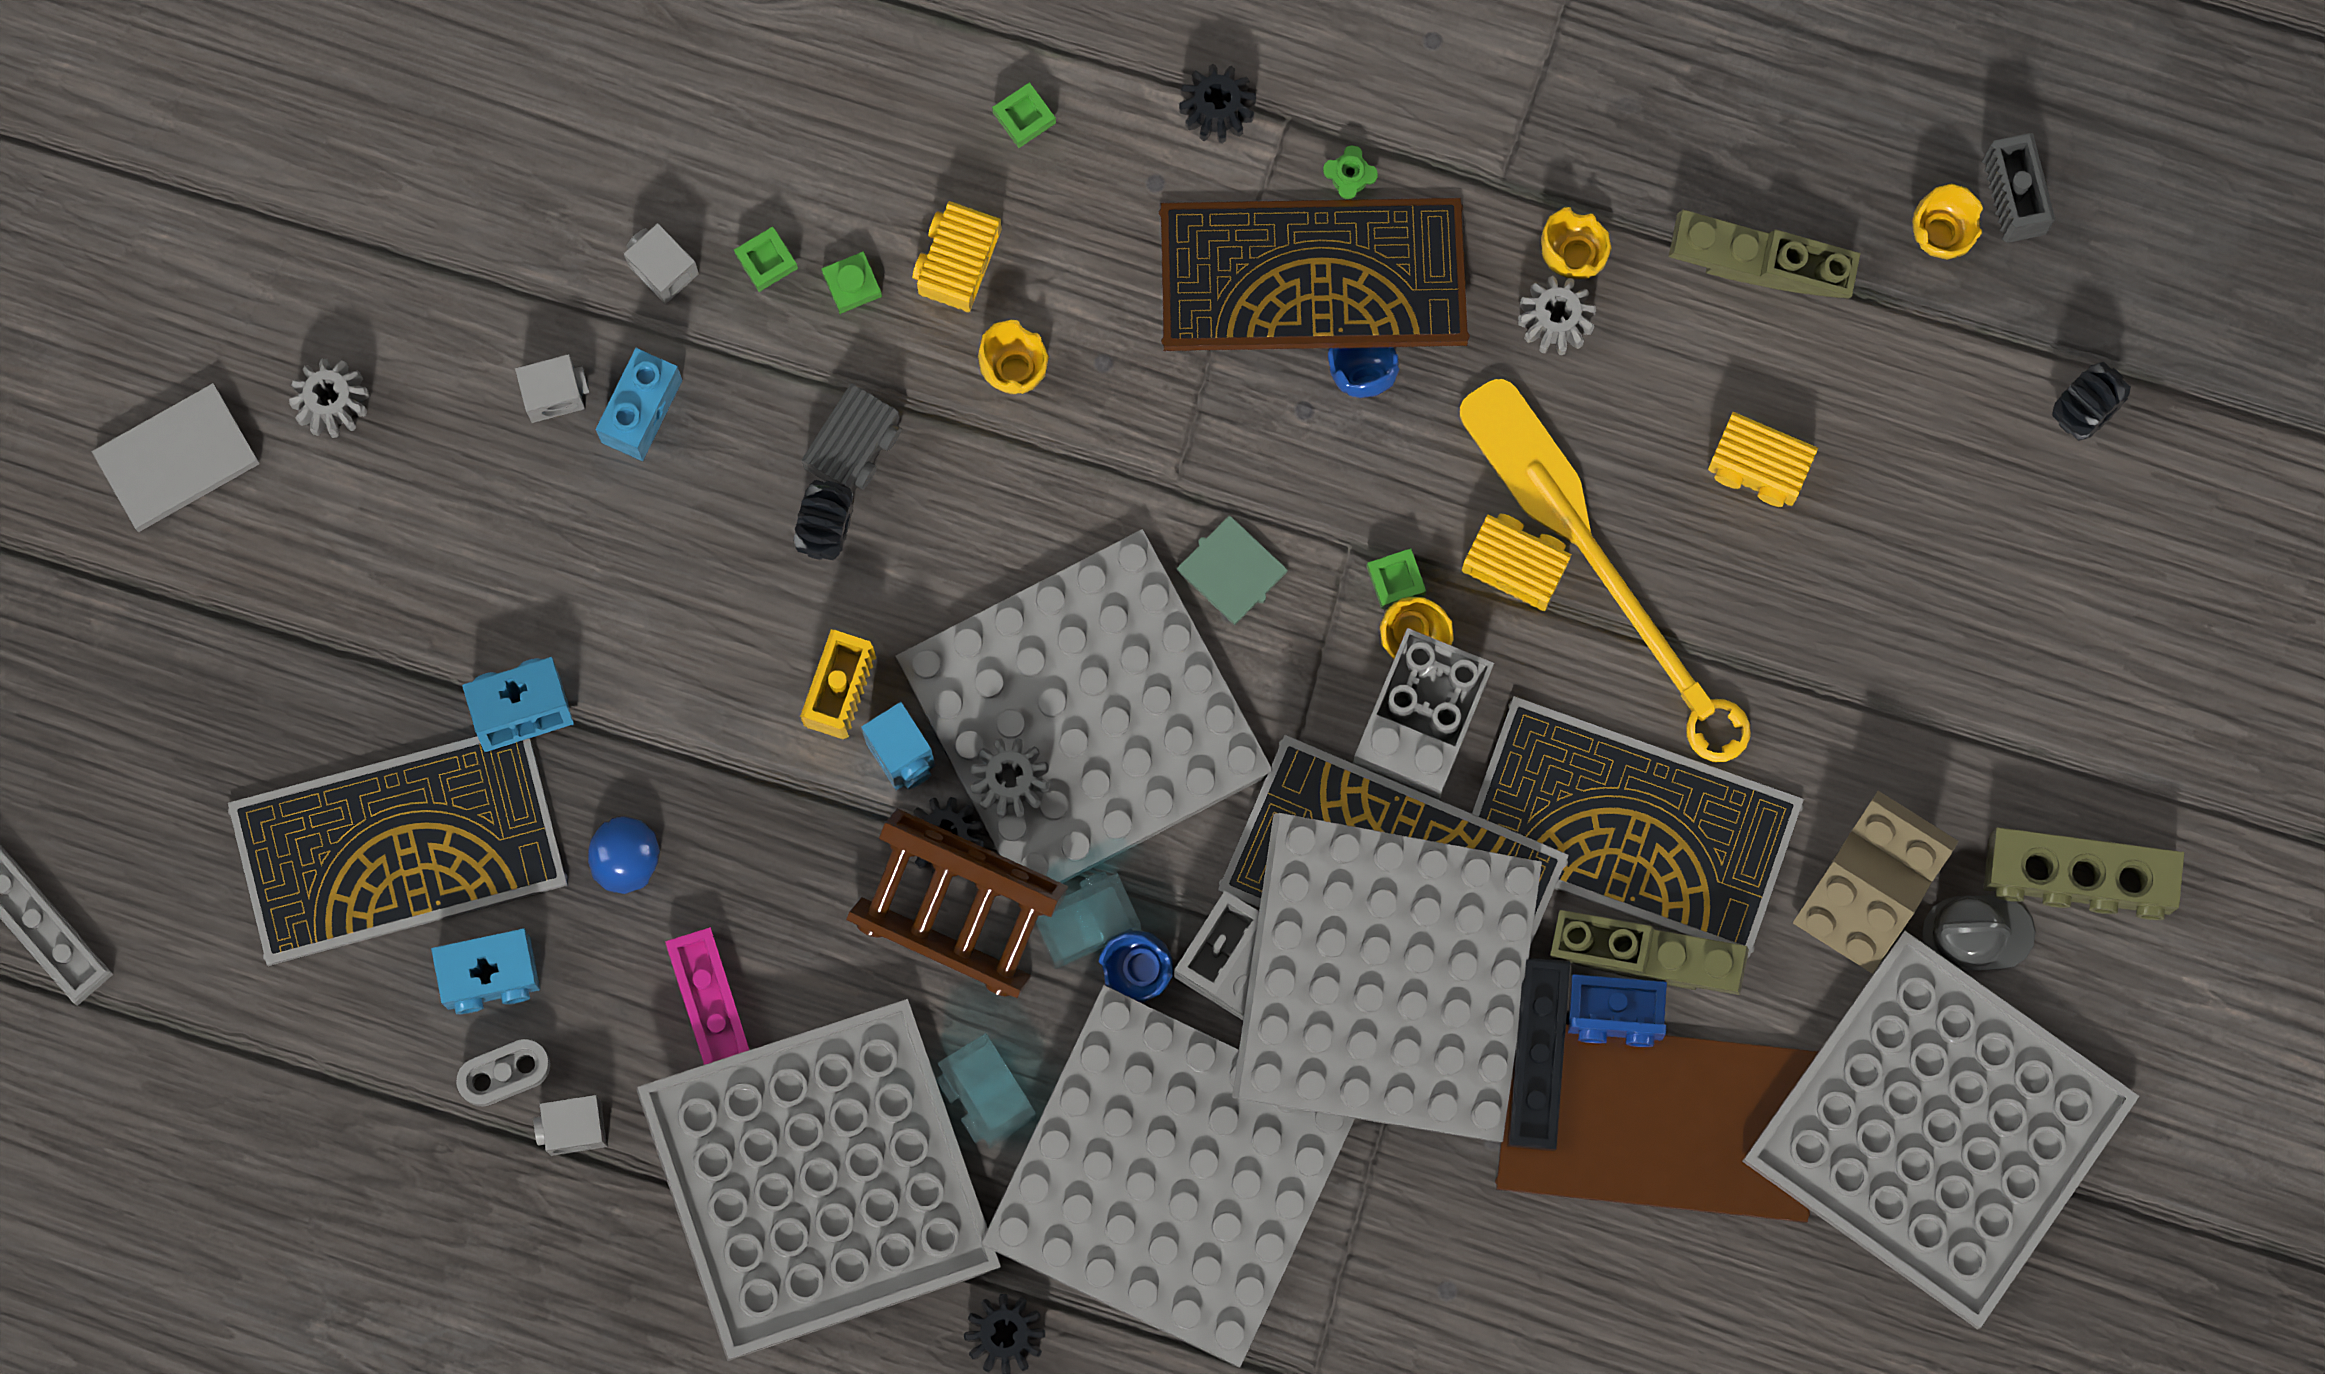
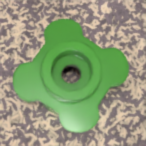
(1345, 184)

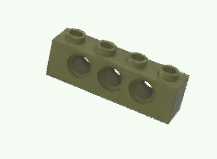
(2156, 868)

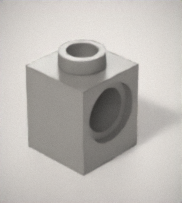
(660, 262)
(552, 388)
(571, 1125)

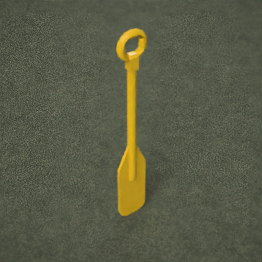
(1554, 497)

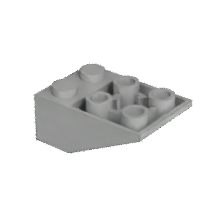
(1423, 713)
(1222, 955)

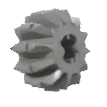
(1541, 307)
(321, 382)

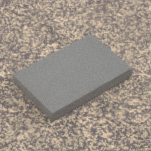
(175, 457)

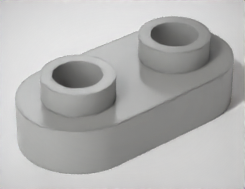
(504, 1072)

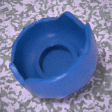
(1363, 370)
(623, 854)
(1137, 965)

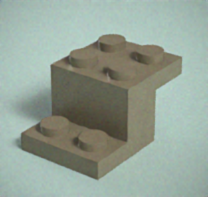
(1875, 882)

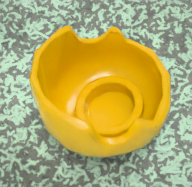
(1947, 221)
(1575, 244)
(1012, 357)
(1418, 615)

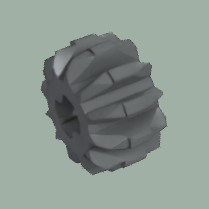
(994, 770)

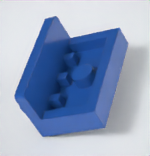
(1617, 1009)

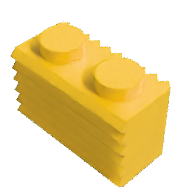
(957, 256)
(1762, 460)
(1517, 560)
(838, 684)

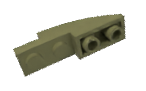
(1763, 258)
(1649, 953)

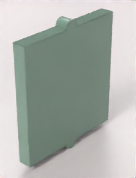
(1232, 570)

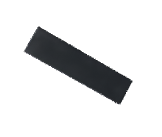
(1539, 1055)

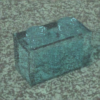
(1087, 919)
(986, 1091)

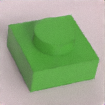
(1024, 115)
(765, 259)
(851, 282)
(1396, 578)

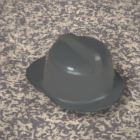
(1979, 932)

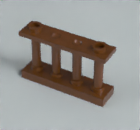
(992, 876)

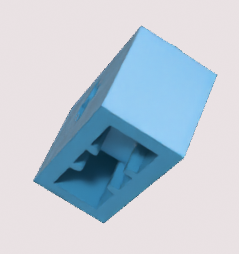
(639, 404)
(502, 721)
(899, 747)
(505, 952)

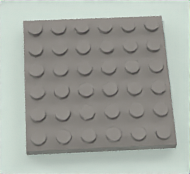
(1110, 692)
(1386, 978)
(1941, 1129)
(817, 1179)
(1163, 1183)

